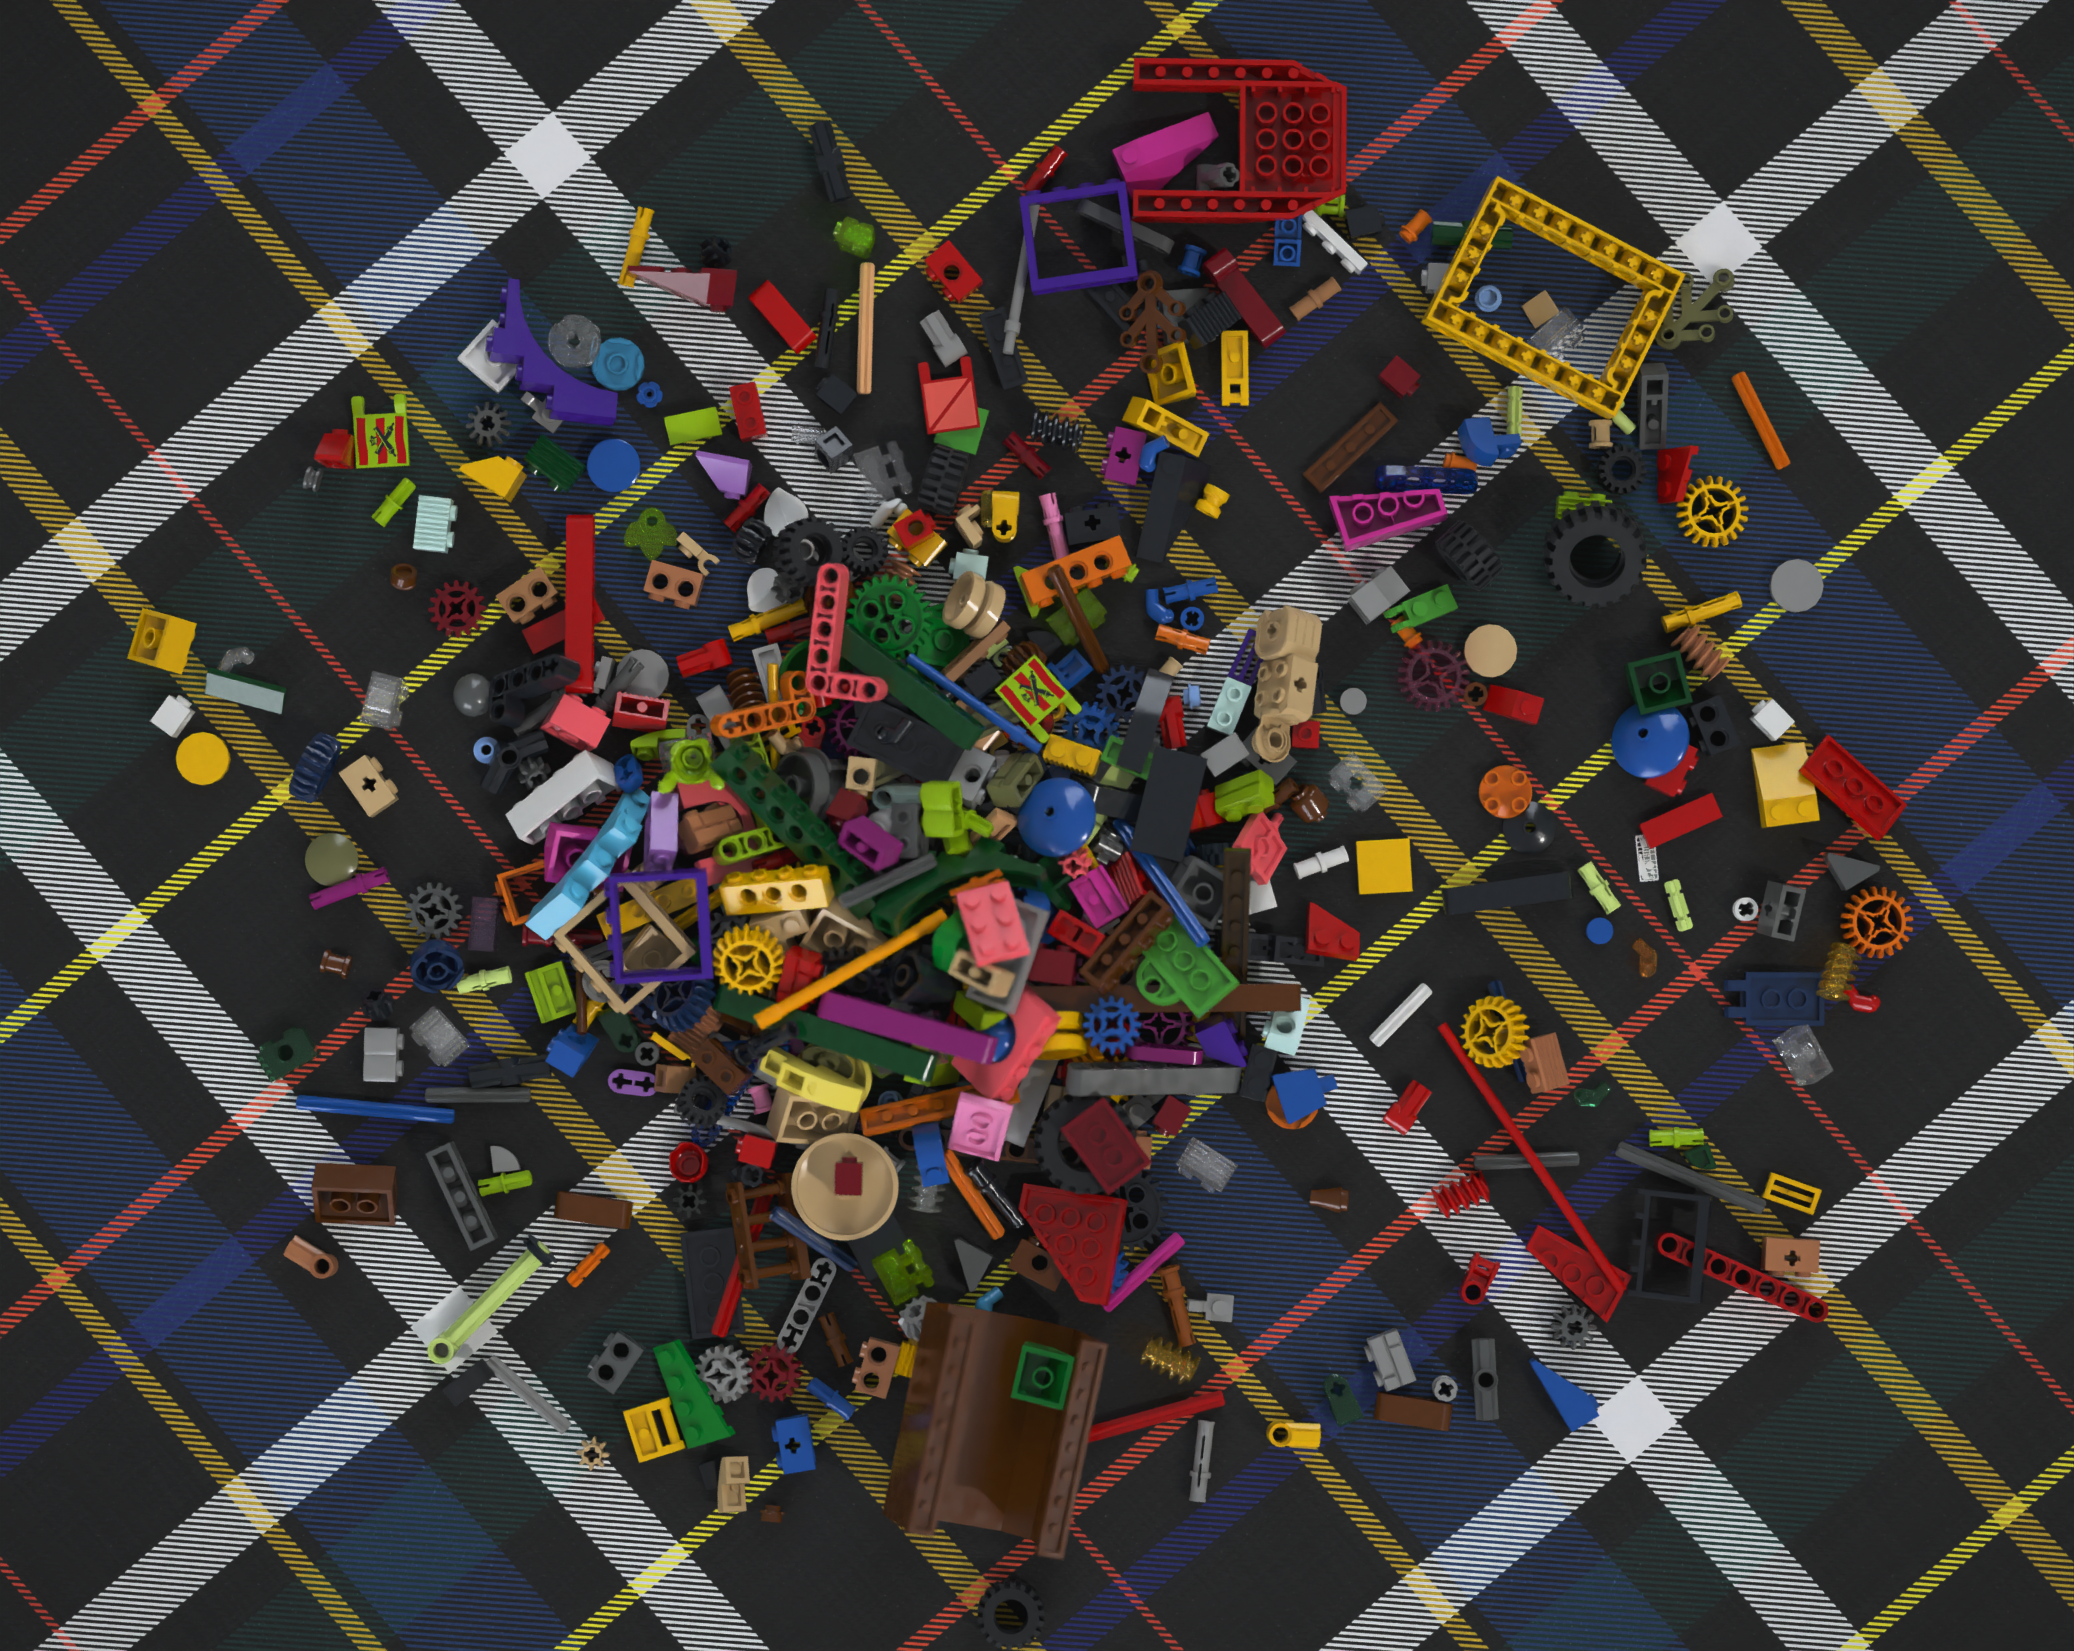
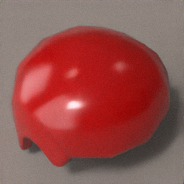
(688, 1162)

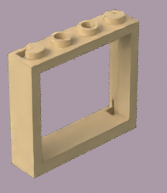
(597, 980)

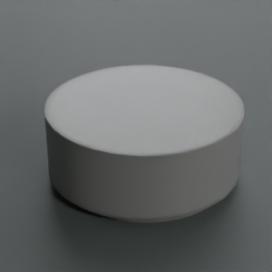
(1353, 701)

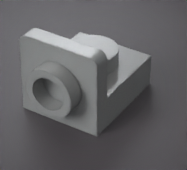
(603, 672)

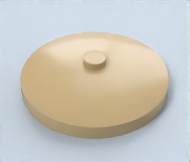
(844, 1215)

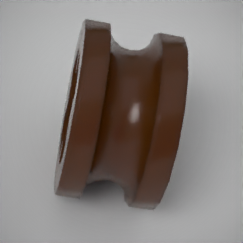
(1480, 700)

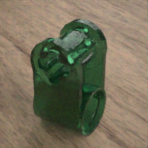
(617, 1026)
(1342, 1404)

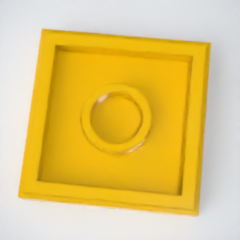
(1384, 866)

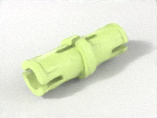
(1599, 887)
(485, 980)

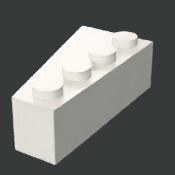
(563, 796)

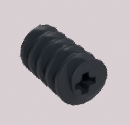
(1057, 431)

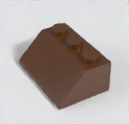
(355, 1194)

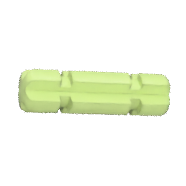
(1514, 410)
(1678, 905)

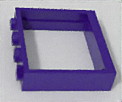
(1086, 279)
(614, 940)

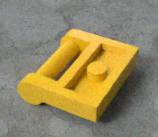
(645, 1431)

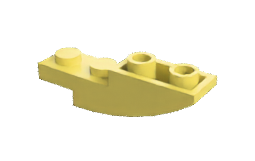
(812, 1082)

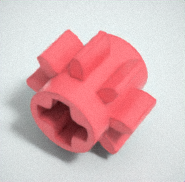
(1077, 868)

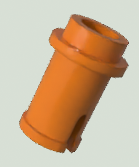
(1415, 226)
(1455, 461)
(1408, 635)

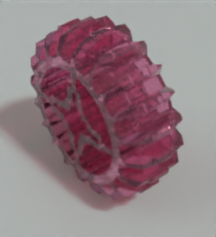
(1427, 665)

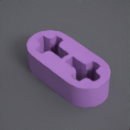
(632, 1075)

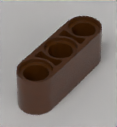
(593, 1209)
(1413, 1411)

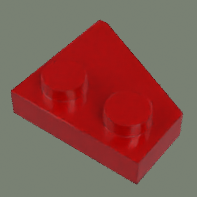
(1674, 473)
(1329, 935)

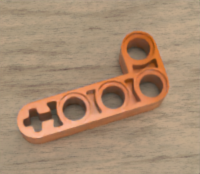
(763, 712)

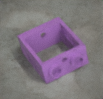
(660, 831)

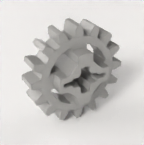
(726, 1362)

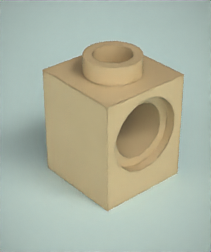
(854, 765)

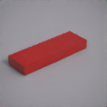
(552, 630)
(1680, 820)

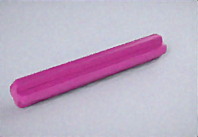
(1145, 1269)

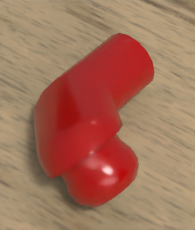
(1862, 1003)

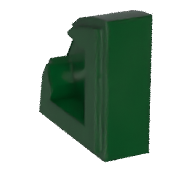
(1700, 1157)

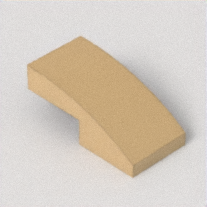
(731, 1484)

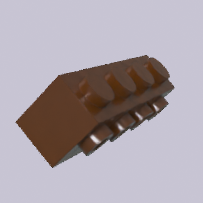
(1126, 943)

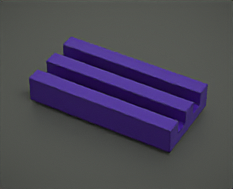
(1240, 678)

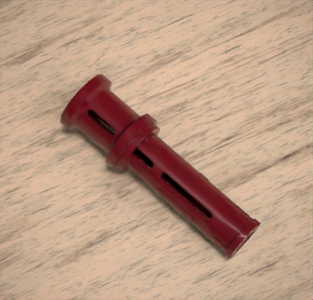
(577, 935)

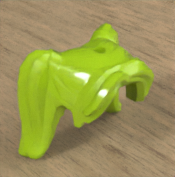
(688, 769)

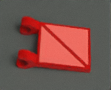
(949, 402)

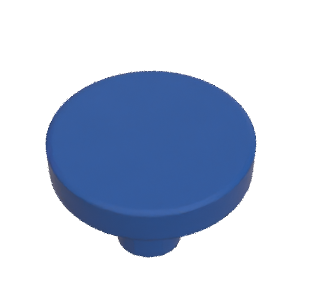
(613, 465)

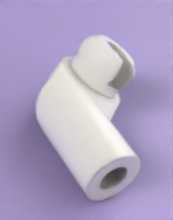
(885, 510)

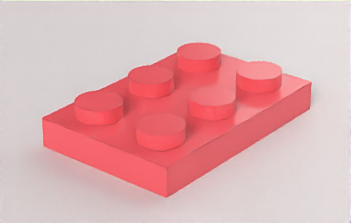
(992, 923)

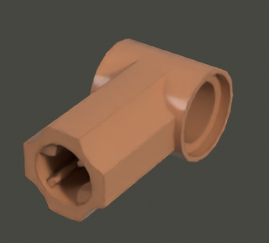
(309, 1256)

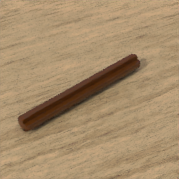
(1078, 619)

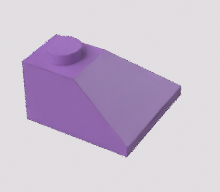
(728, 473)

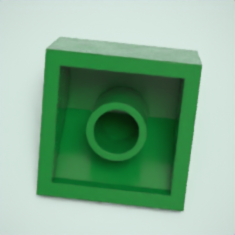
(1043, 1375)

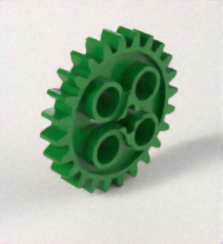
(912, 609)

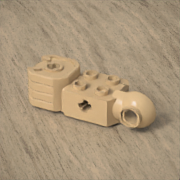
(1287, 680)

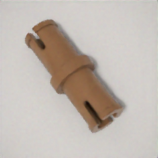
(1315, 298)

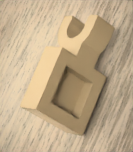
(690, 547)

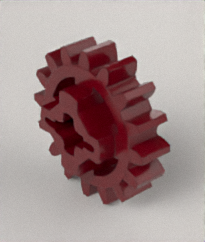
(448, 618)
(784, 1372)

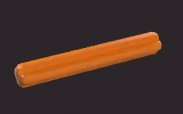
(1760, 420)
(973, 1196)

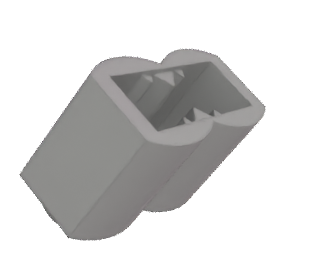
(382, 1054)

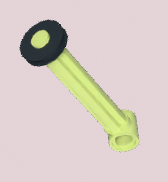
(492, 1299)

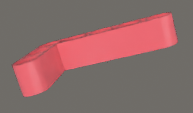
(833, 643)

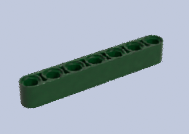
(910, 688)

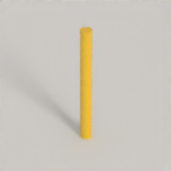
(773, 695)

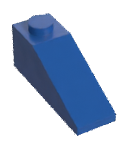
(1571, 1401)

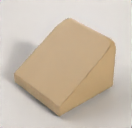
(1540, 309)

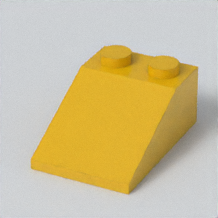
(1781, 789)

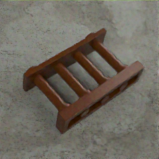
(797, 1255)

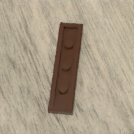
(1350, 447)

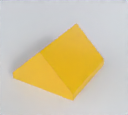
(1175, 378)

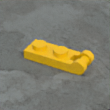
(1234, 367)

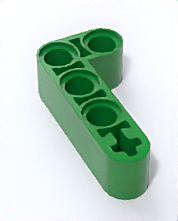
(948, 940)

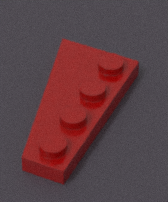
(1577, 1271)

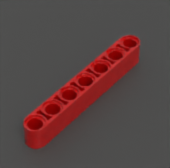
(580, 599)
(1753, 1281)

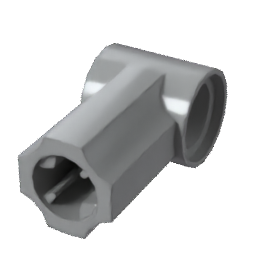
(945, 342)

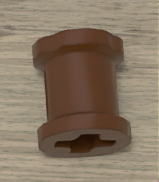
(336, 963)

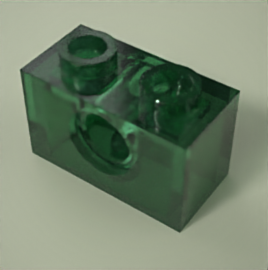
(303, 1052)

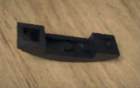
(1144, 721)

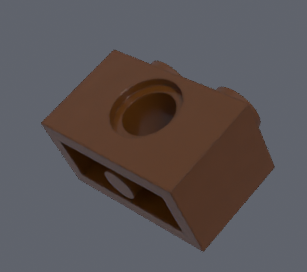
(1022, 1263)

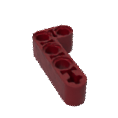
(1256, 315)

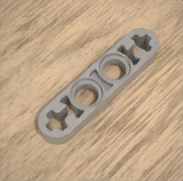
(809, 1306)

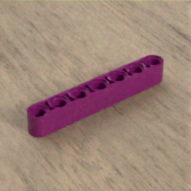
(907, 1027)

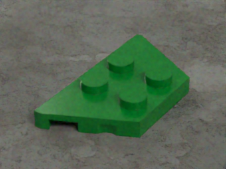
(942, 643)

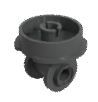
(812, 777)

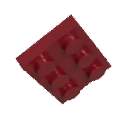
(1106, 1145)

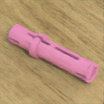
(1054, 526)

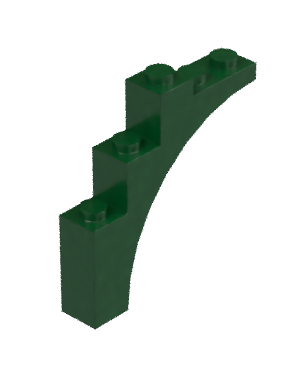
(912, 897)

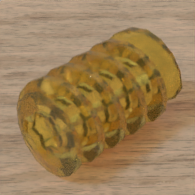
(1838, 972)
(1170, 1359)

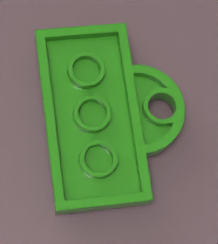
(1183, 972)

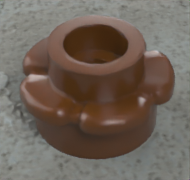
(772, 1514)

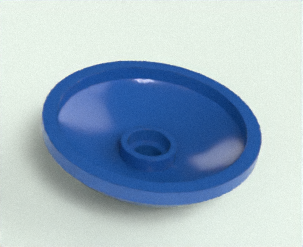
(1659, 750)
(1067, 827)

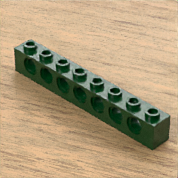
(792, 820)

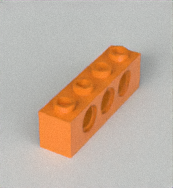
(1111, 551)

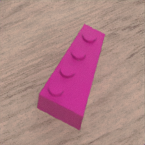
(1384, 515)

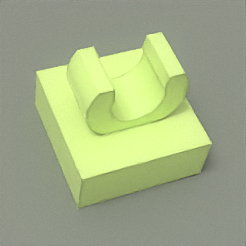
(996, 650)

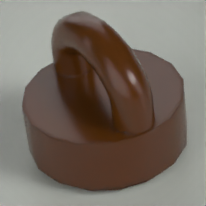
(403, 576)

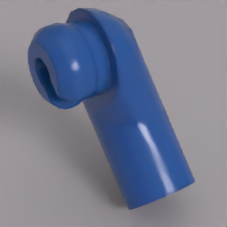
(1149, 451)
(1156, 610)

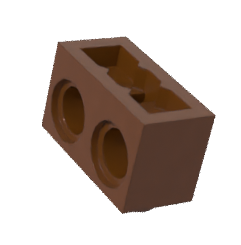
(720, 1066)

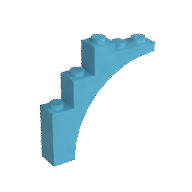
(592, 867)

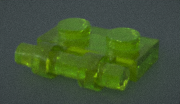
(895, 1276)

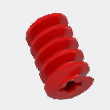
(1461, 1194)

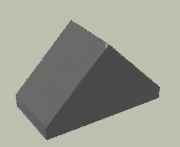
(1848, 871)
(973, 1261)

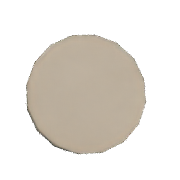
(1490, 650)

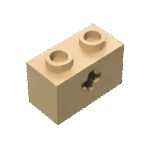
(356, 779)

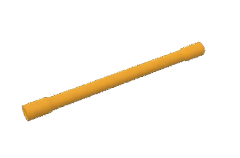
(777, 1011)

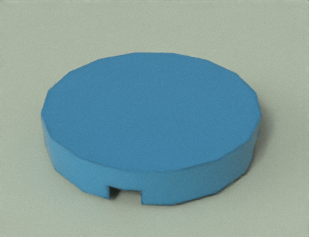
(618, 364)

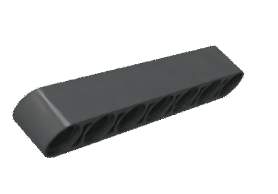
(1151, 1078)

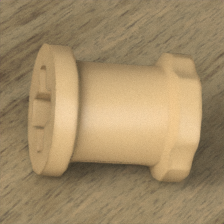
(1600, 434)

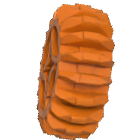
(1883, 911)

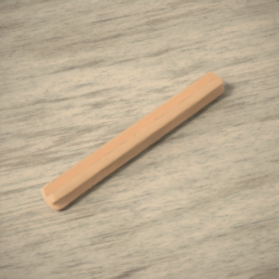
(865, 328)

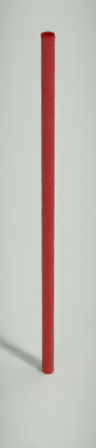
(1532, 1158)

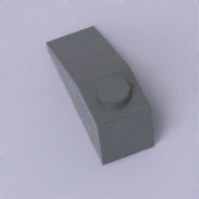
(1652, 405)

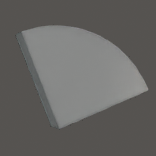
(503, 1160)

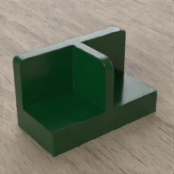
(1058, 888)

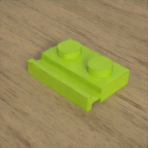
(551, 991)

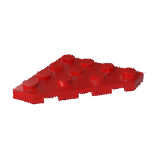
(1079, 1235)

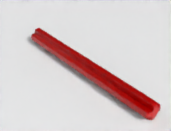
(733, 1285)
(1156, 1415)

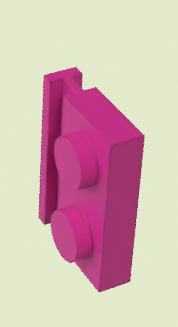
(1099, 897)

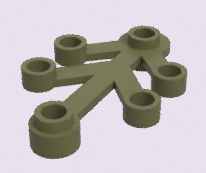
(1693, 312)

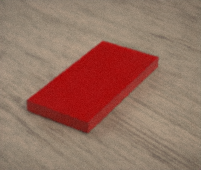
(1852, 787)

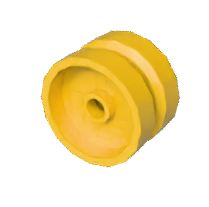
(1065, 1041)

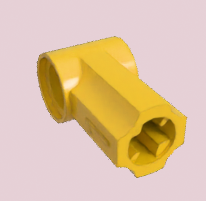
(1296, 1434)

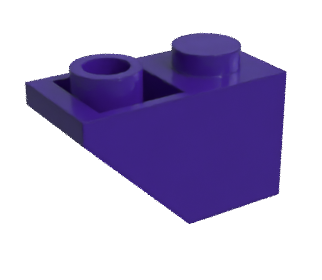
(1219, 1040)

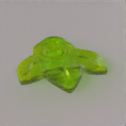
(650, 537)

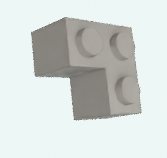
(1377, 595)

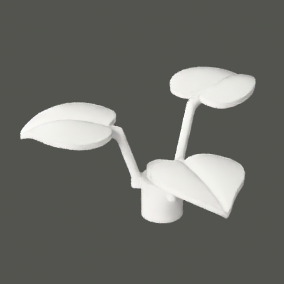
(779, 511)

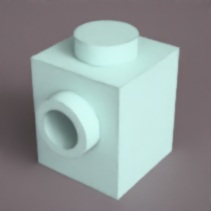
(968, 561)

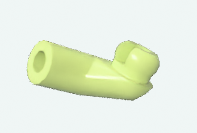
(1623, 421)

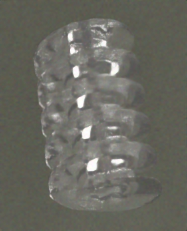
(926, 1196)

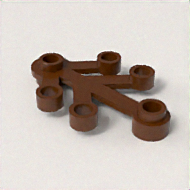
(1150, 318)

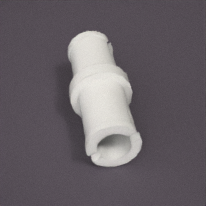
(1321, 862)

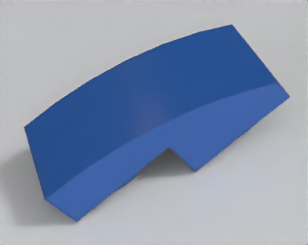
(1287, 242)

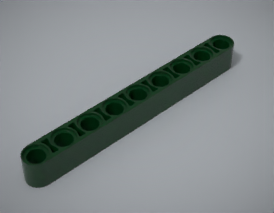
(833, 1035)

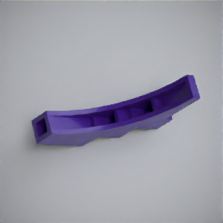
(567, 396)

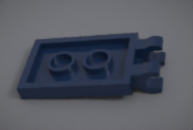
(1778, 999)

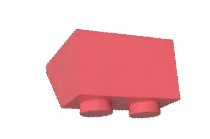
(576, 723)

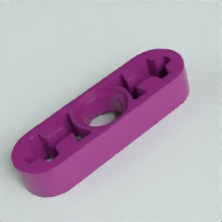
(1165, 1053)

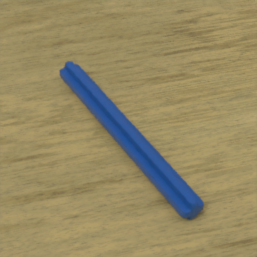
(1163, 886)
(375, 1109)

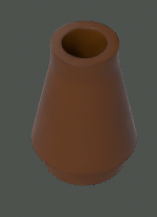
(1331, 1198)

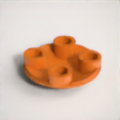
(1505, 791)

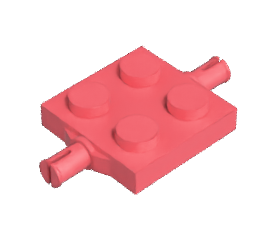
(1265, 845)

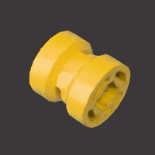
(1212, 501)

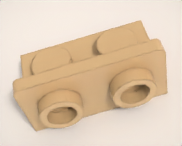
(969, 530)

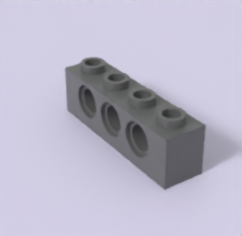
(462, 1195)

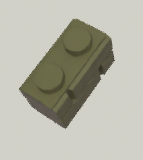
(1015, 780)

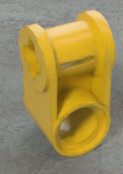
(1005, 510)

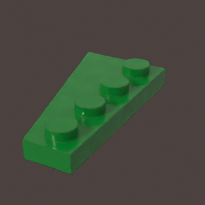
(695, 1410)

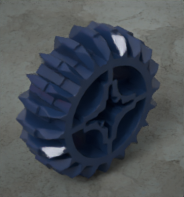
(315, 767)
(682, 1002)

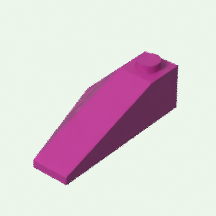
(1160, 156)

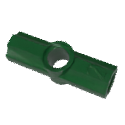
(1452, 234)

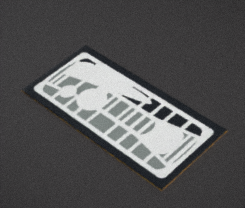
(1646, 861)

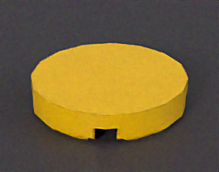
(203, 758)

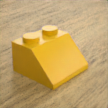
(497, 475)
(162, 641)

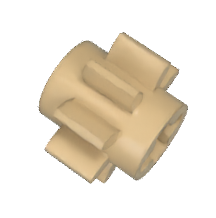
(586, 1458)

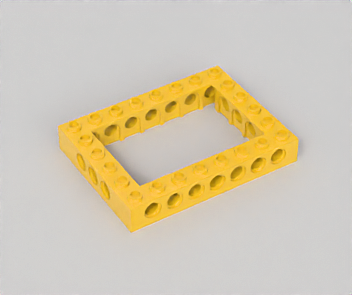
(1652, 276)

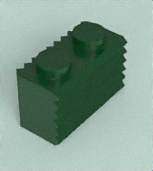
(554, 463)

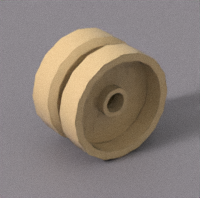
(973, 605)

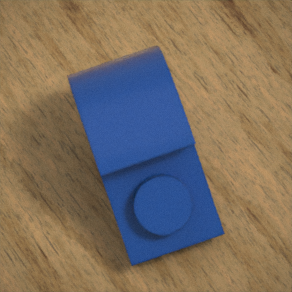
(1481, 445)
(930, 1154)

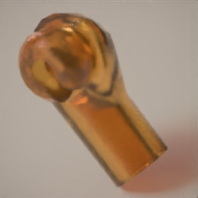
(1648, 958)

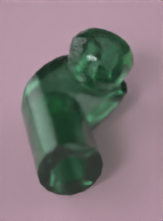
(1591, 1098)

